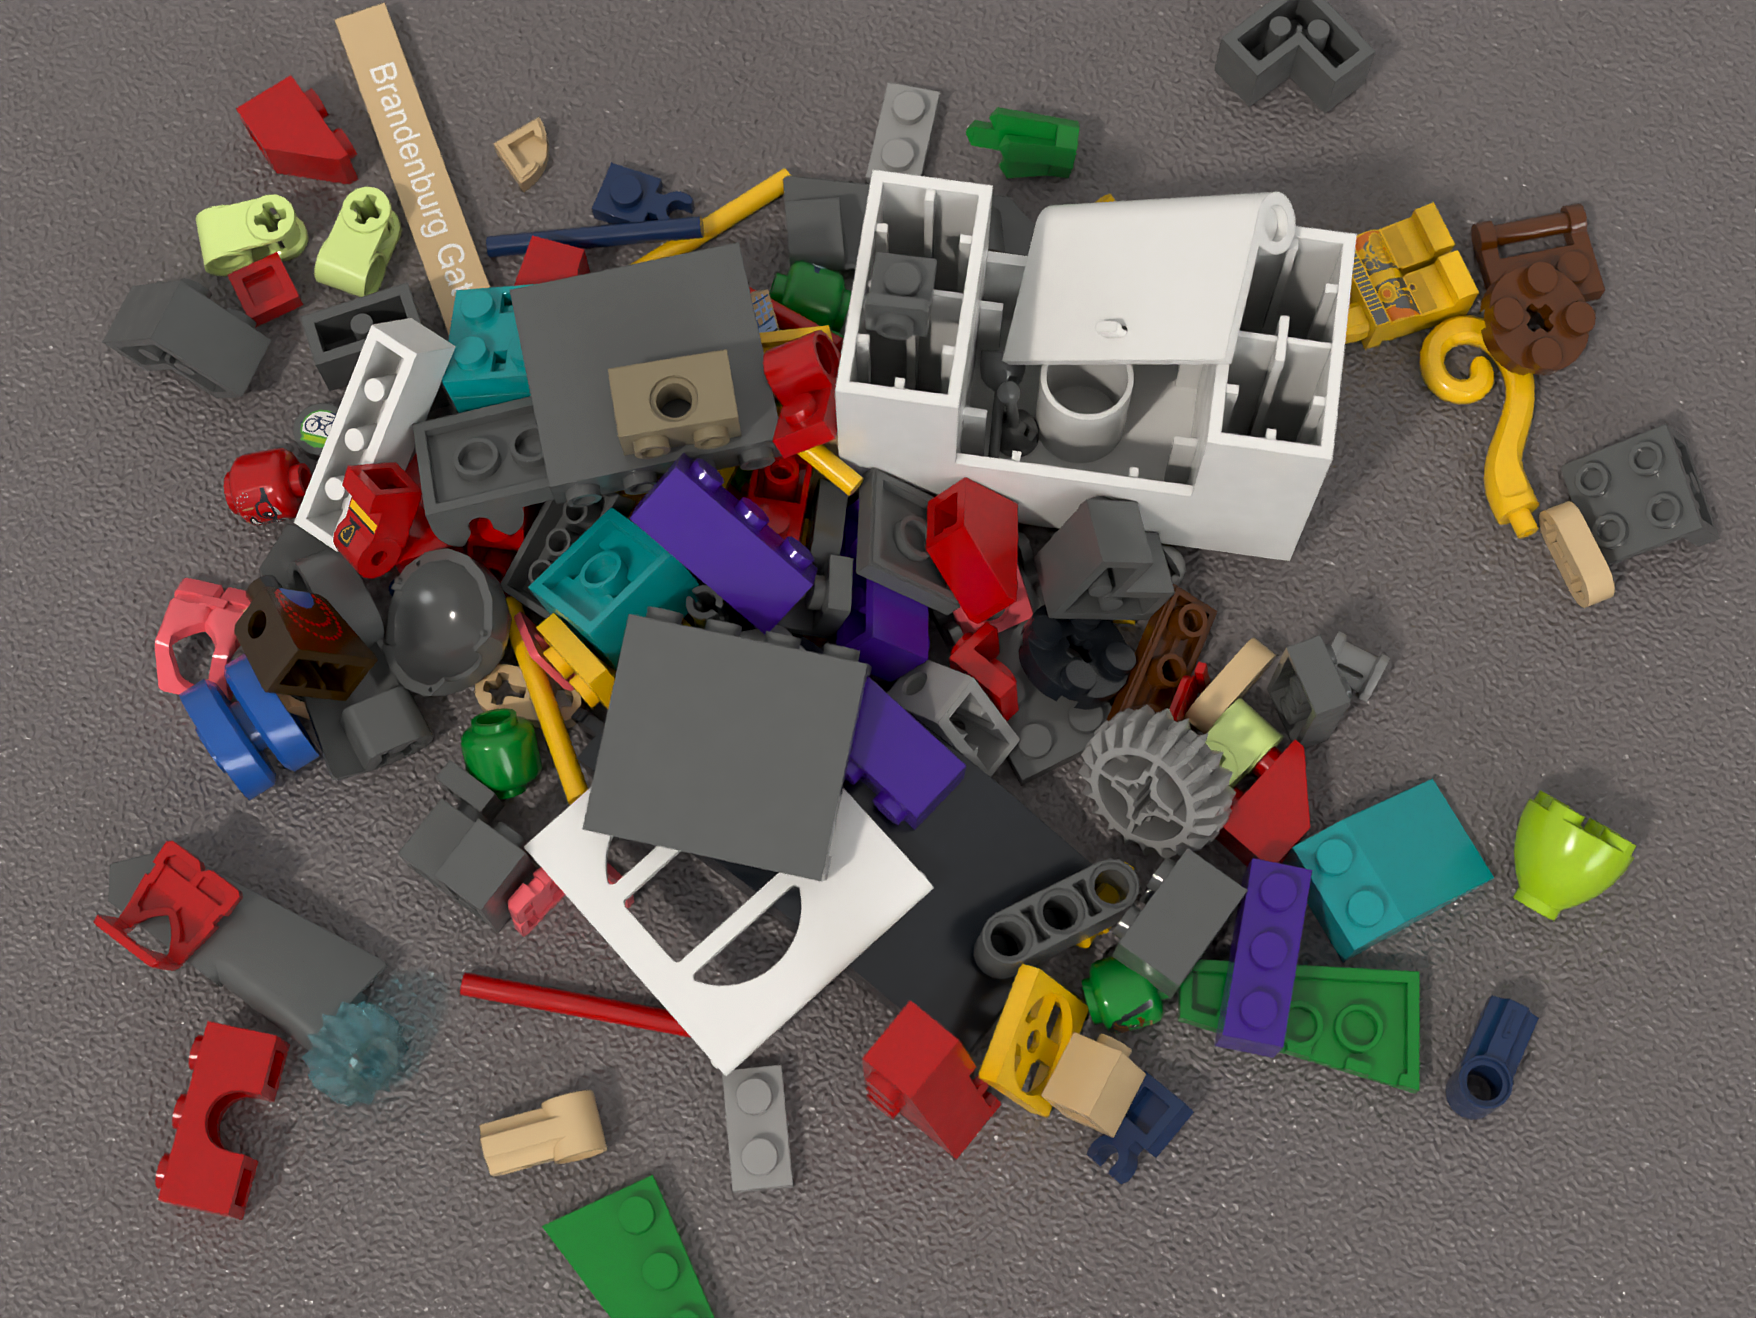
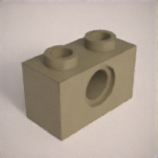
(644, 389)

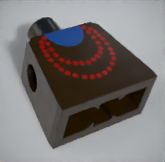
(300, 643)

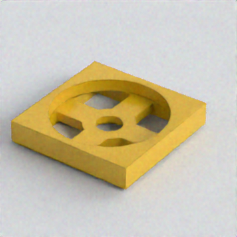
(1008, 1057)

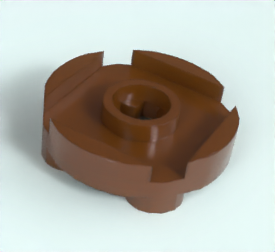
(1558, 302)

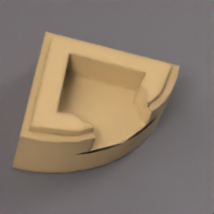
(525, 153)

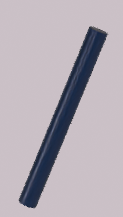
(601, 235)

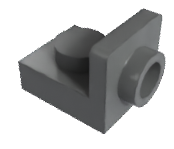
(900, 295)
(825, 603)

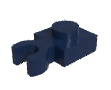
(636, 197)
(1148, 1125)

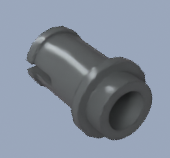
(709, 606)

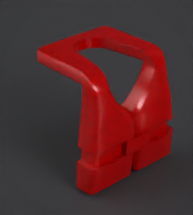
(184, 893)

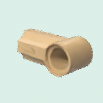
(560, 1132)

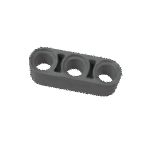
(1074, 898)

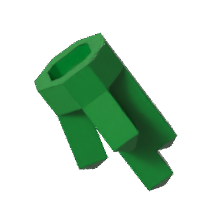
(1028, 142)

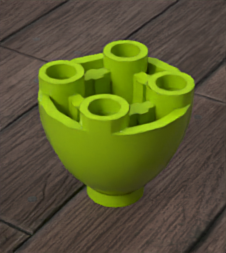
(1561, 860)

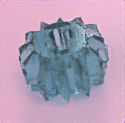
(355, 1053)

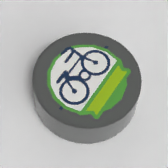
(313, 428)

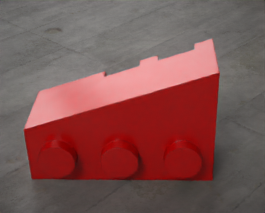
(926, 1078)

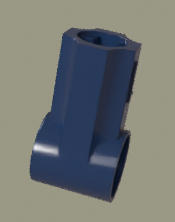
(1493, 1055)

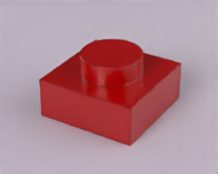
(265, 289)

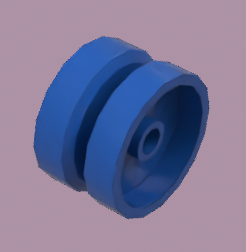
(242, 730)

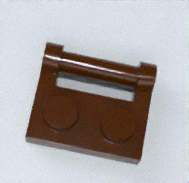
(1574, 260)

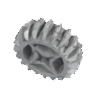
(1157, 782)

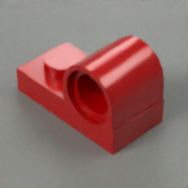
(804, 382)

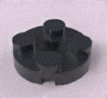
(1057, 674)

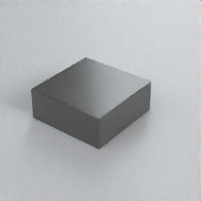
(469, 790)

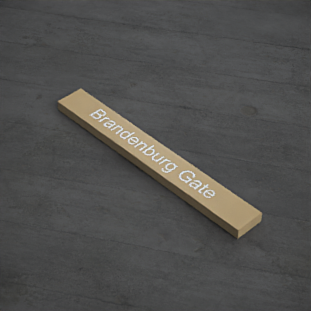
(412, 155)

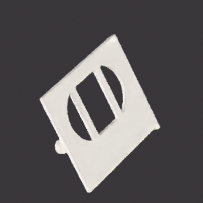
(840, 918)

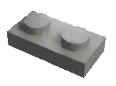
(904, 130)
(757, 1129)

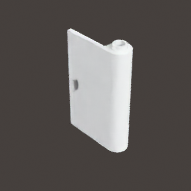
(1150, 267)

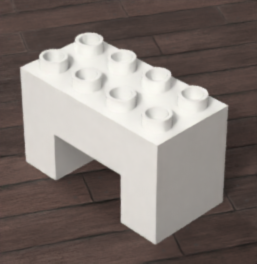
(1202, 448)

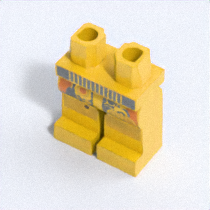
(1406, 279)

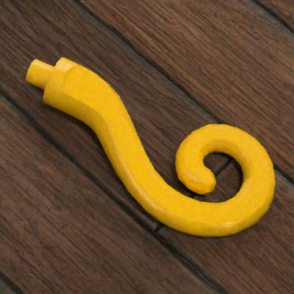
(1504, 476)

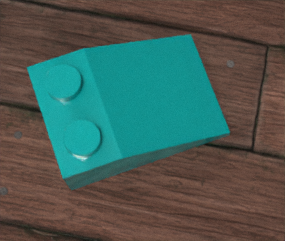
(1388, 868)

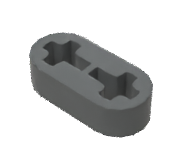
(826, 522)

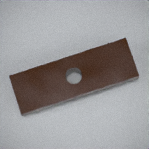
(1168, 643)

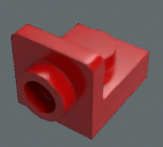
(975, 656)

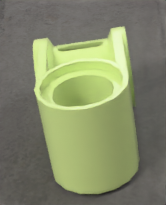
(248, 232)
(359, 243)
(1242, 738)

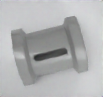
(1358, 666)

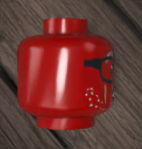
(266, 486)

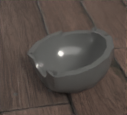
(445, 623)

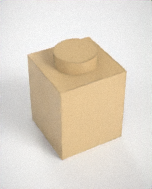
(1094, 1082)

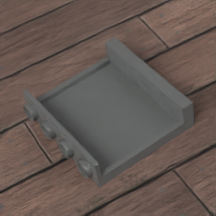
(629, 317)
(727, 744)

